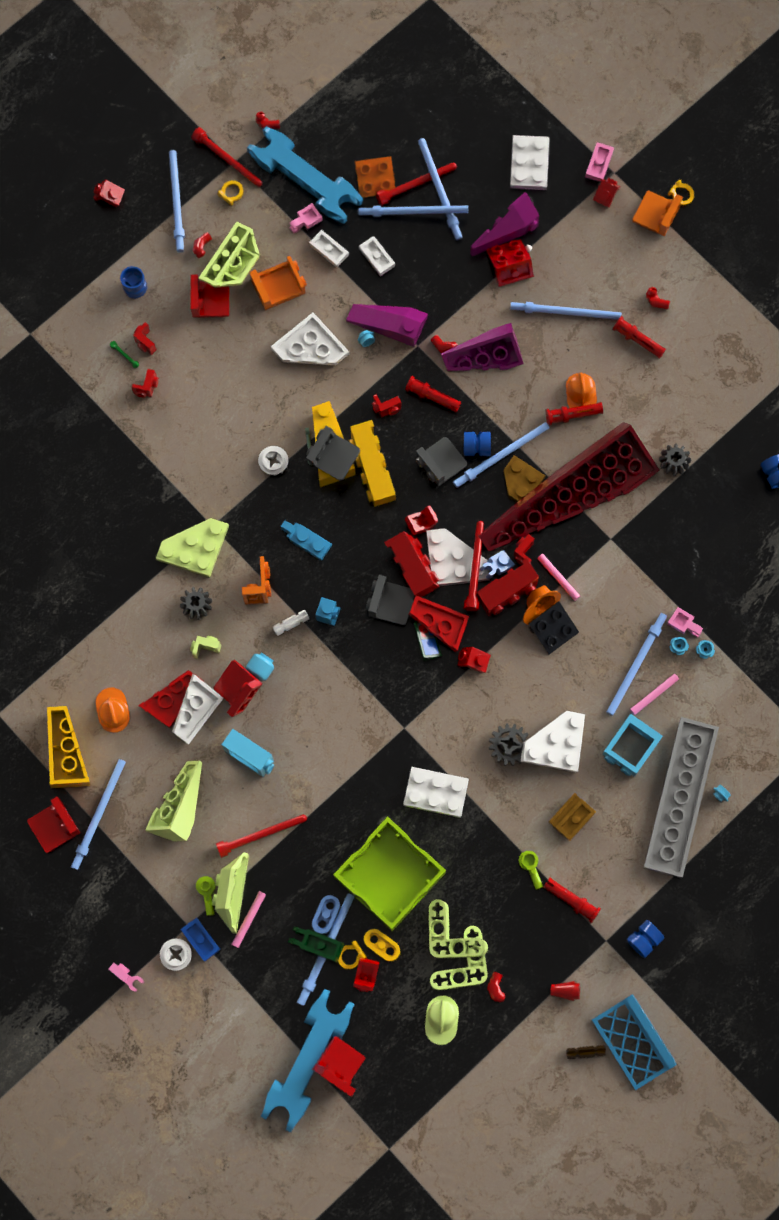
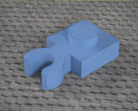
(498, 563)

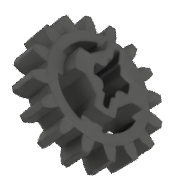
(502, 743)

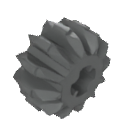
(668, 462)
(192, 609)

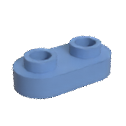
(325, 914)

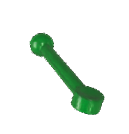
(114, 345)

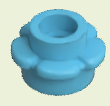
(366, 338)
(679, 640)
(705, 644)
(721, 793)

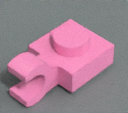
(307, 217)
(683, 621)
(121, 972)

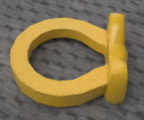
(678, 184)
(221, 193)
(355, 945)

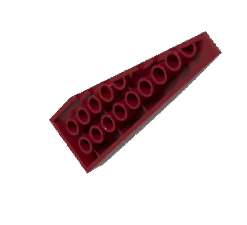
(596, 475)

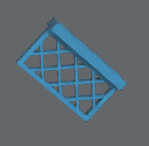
(650, 1034)

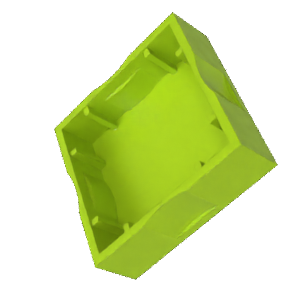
(389, 874)

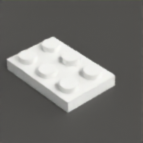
(529, 162)
(436, 792)

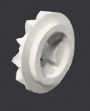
(269, 453)
(166, 954)

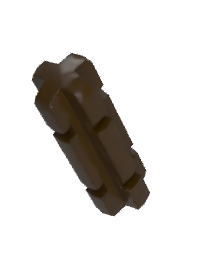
(586, 1052)

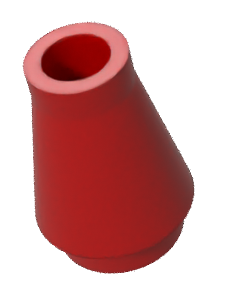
(566, 990)

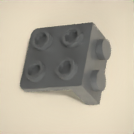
(332, 454)
(440, 461)
(390, 601)

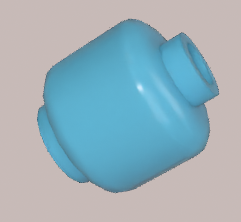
(260, 666)

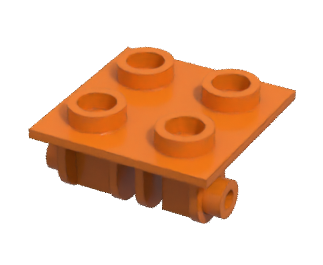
(374, 175)

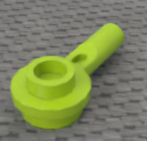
(528, 861)
(206, 886)

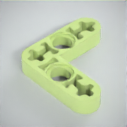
(443, 938)
(472, 966)

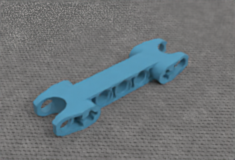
(329, 193)
(291, 1092)

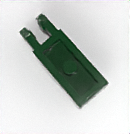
(318, 944)

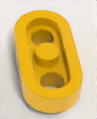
(382, 945)

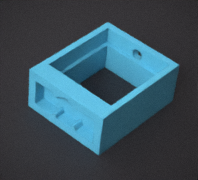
(645, 731)
(248, 753)

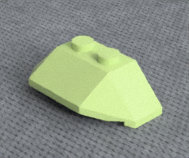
(232, 259)
(230, 891)

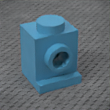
(327, 611)

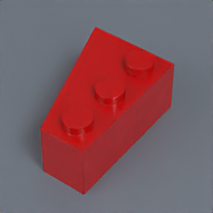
(413, 564)
(508, 588)

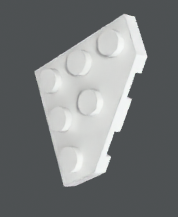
(310, 344)
(451, 558)
(556, 743)

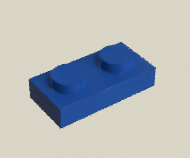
(200, 939)

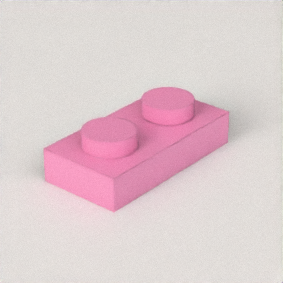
(599, 162)

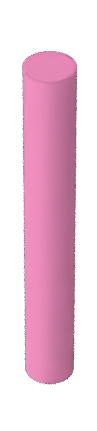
(559, 578)
(654, 694)
(248, 919)

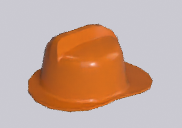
(580, 391)
(539, 602)
(112, 709)

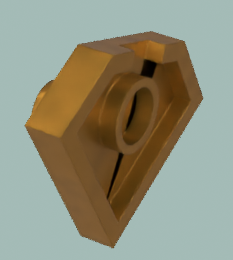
(521, 478)

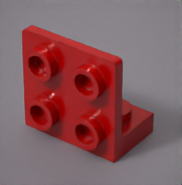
(510, 262)
(209, 300)
(237, 687)
(53, 826)
(339, 1064)

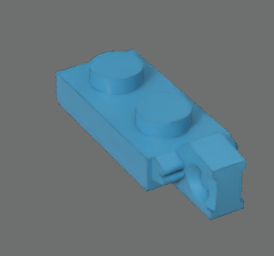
(306, 539)

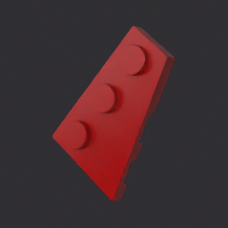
(440, 621)
(166, 703)

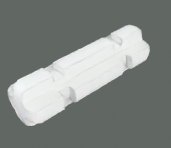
(290, 622)

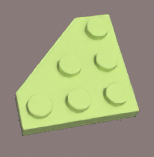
(195, 547)

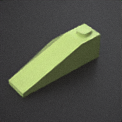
(177, 812)

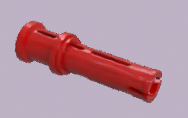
(631, 332)
(424, 390)
(565, 416)
(580, 904)

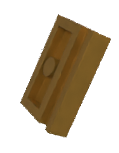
(572, 817)

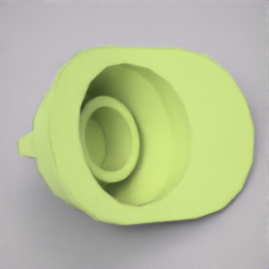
(441, 1020)

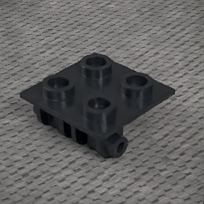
(553, 627)

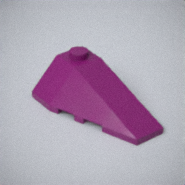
(517, 222)
(390, 321)
(489, 350)

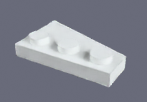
(195, 709)

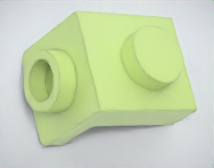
(209, 643)

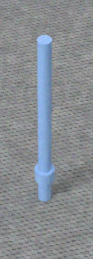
(377, 211)
(452, 220)
(179, 233)
(529, 307)
(471, 473)
(654, 632)
(83, 849)
(308, 985)

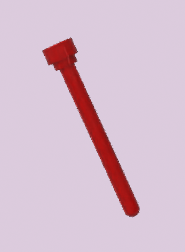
(200, 136)
(384, 196)
(471, 602)
(225, 847)

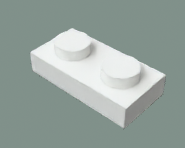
(329, 248)
(377, 255)

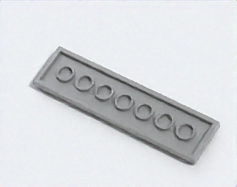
(681, 797)

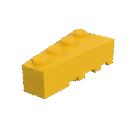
(324, 416)
(372, 464)
(65, 758)

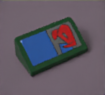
(427, 642)

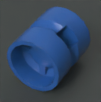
(133, 282)
(477, 443)
(771, 468)
(645, 938)

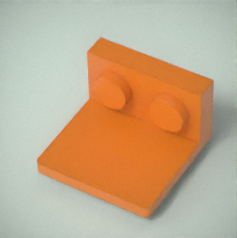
(657, 212)
(258, 594)

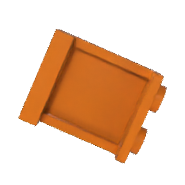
(278, 283)

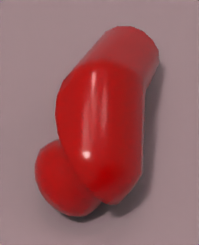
(263, 122)
(199, 244)
(654, 299)
(442, 346)
(494, 989)

